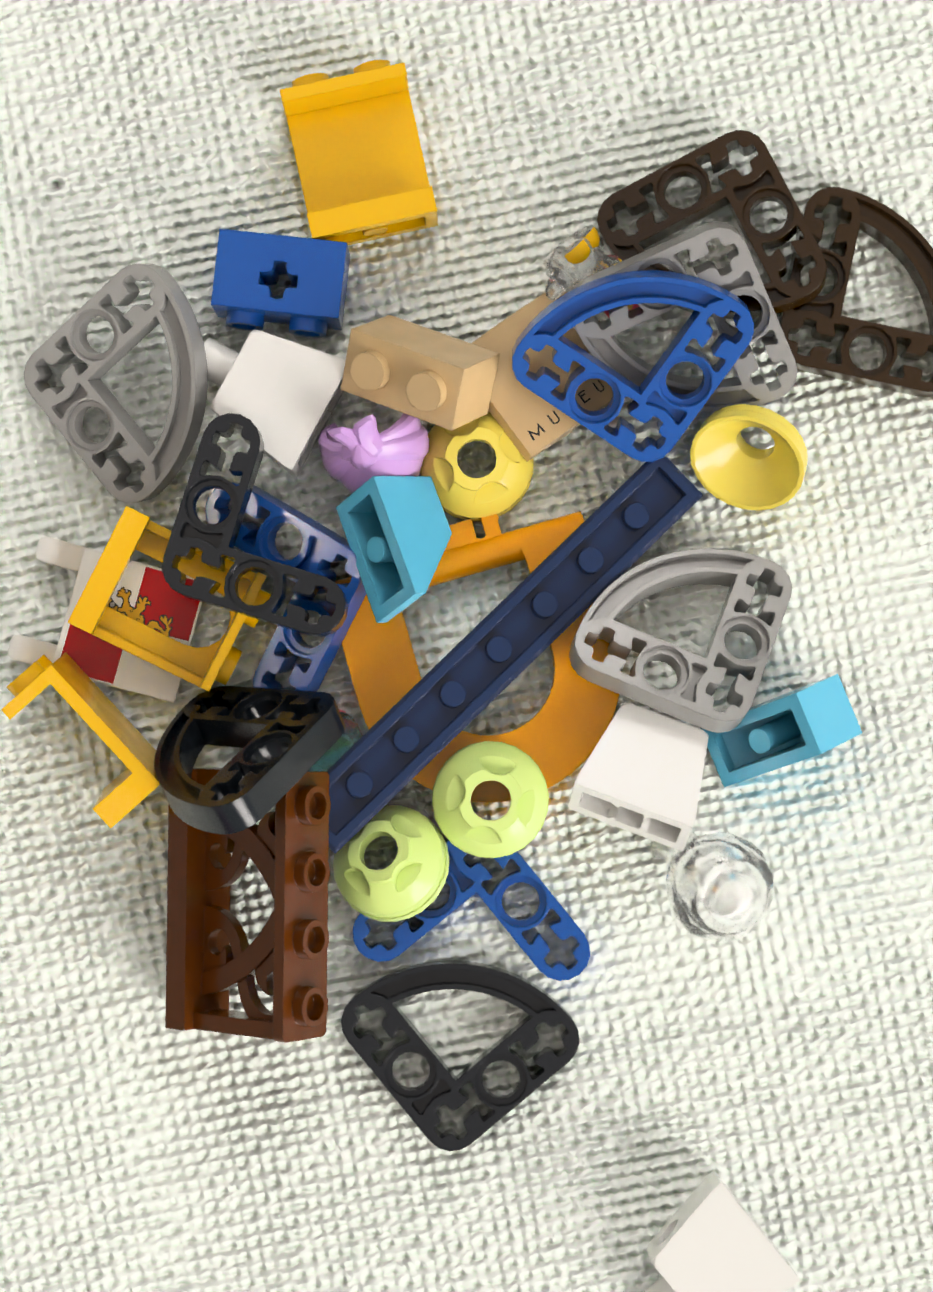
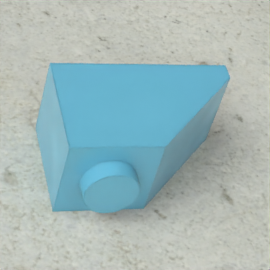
(397, 539)
(785, 731)

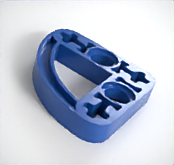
(653, 395)

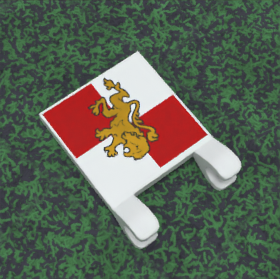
(139, 595)

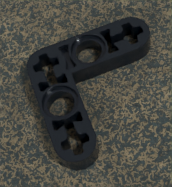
(219, 539)

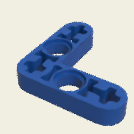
(318, 551)
(463, 884)

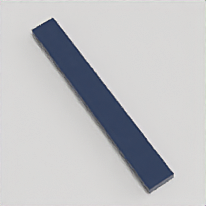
(504, 645)

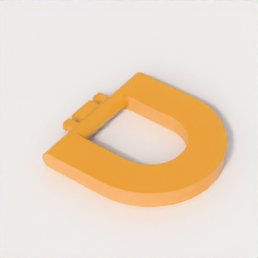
(575, 709)

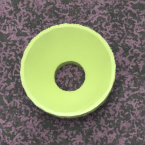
(496, 763)
(409, 881)

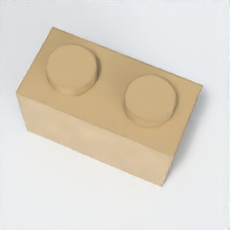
(419, 372)

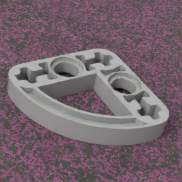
(738, 278)
(85, 388)
(696, 675)

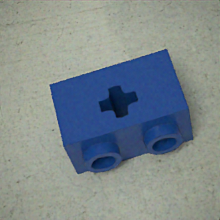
(254, 260)

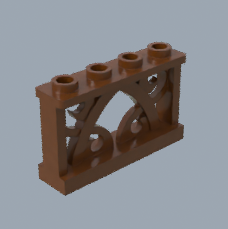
(208, 944)

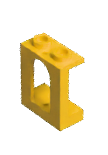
(196, 665)

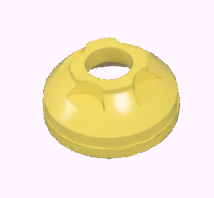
(742, 473)
(476, 497)

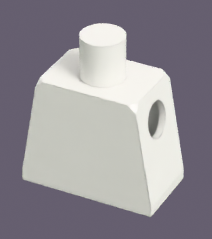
(280, 388)
(644, 775)
(717, 1247)

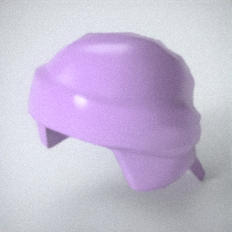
(364, 452)

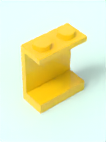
(359, 154)
(104, 719)

